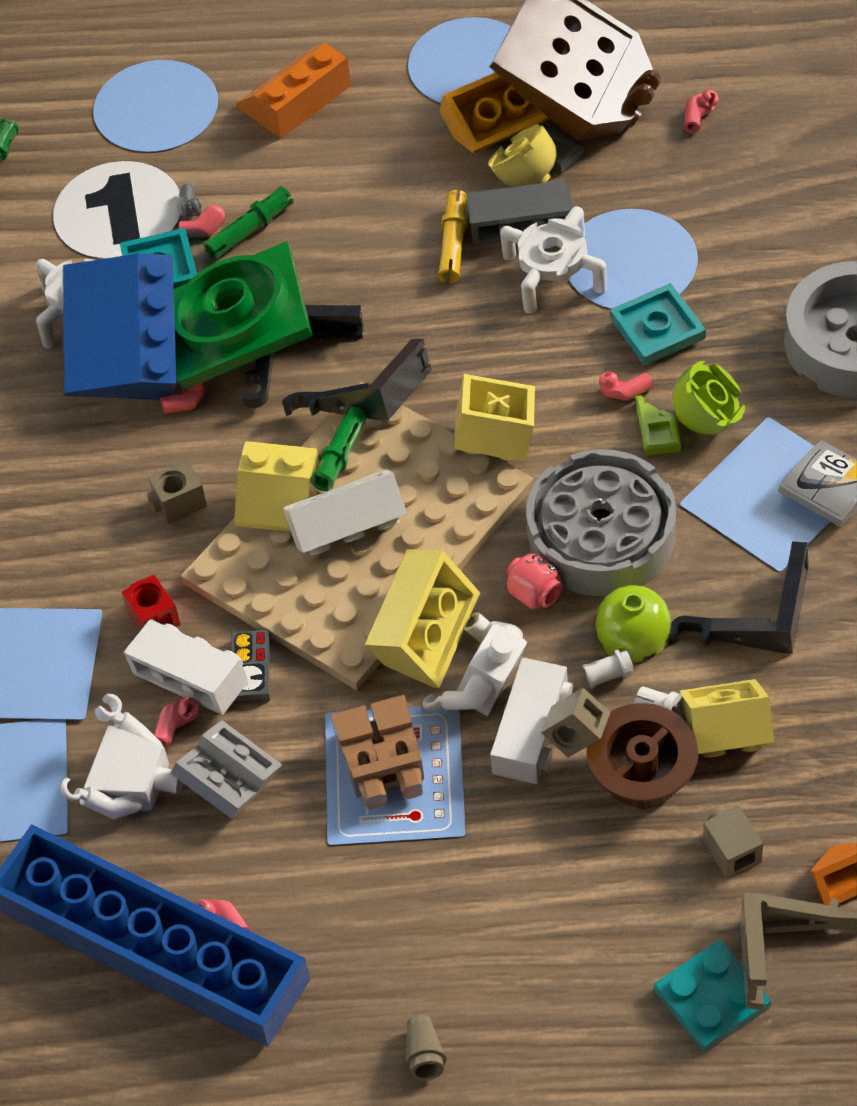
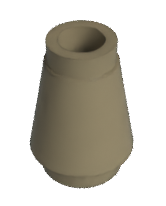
(423, 1049)

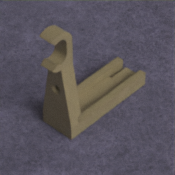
(779, 915)

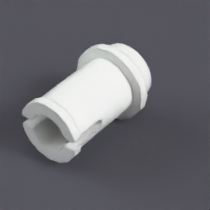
(608, 668)

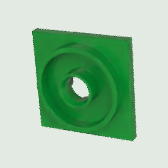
(261, 317)

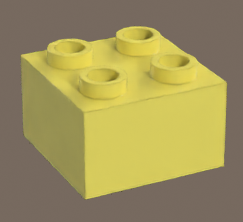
(494, 418)

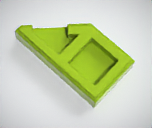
(657, 429)

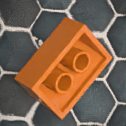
(298, 90)

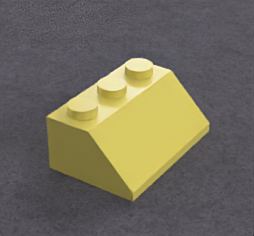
(423, 616)

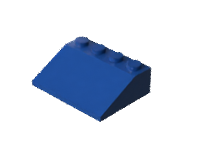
(119, 327)

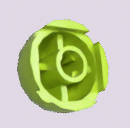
(707, 399)
(633, 621)

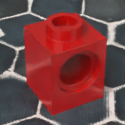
(150, 592)

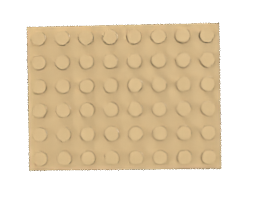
(331, 599)

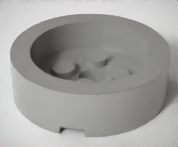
(818, 327)
(618, 550)

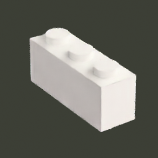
(345, 512)
(186, 666)
(520, 746)

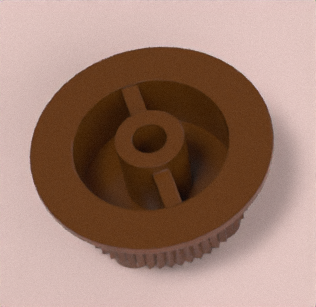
(643, 754)

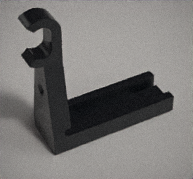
(325, 322)
(378, 399)
(758, 631)

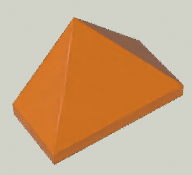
(837, 873)

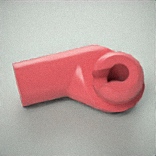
(698, 107)
(206, 224)
(623, 390)
(175, 716)

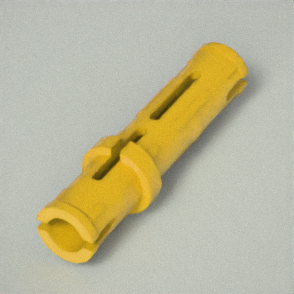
(454, 224)

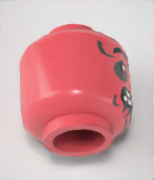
(533, 581)

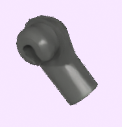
(187, 203)

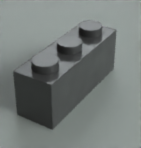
(516, 208)

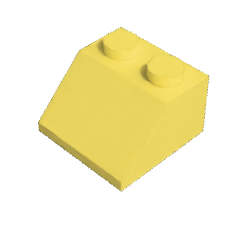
(272, 479)
(729, 717)

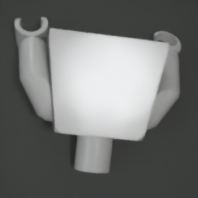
(487, 671)
(127, 767)

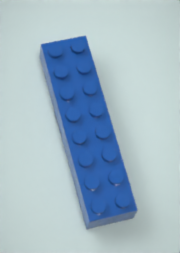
(151, 935)

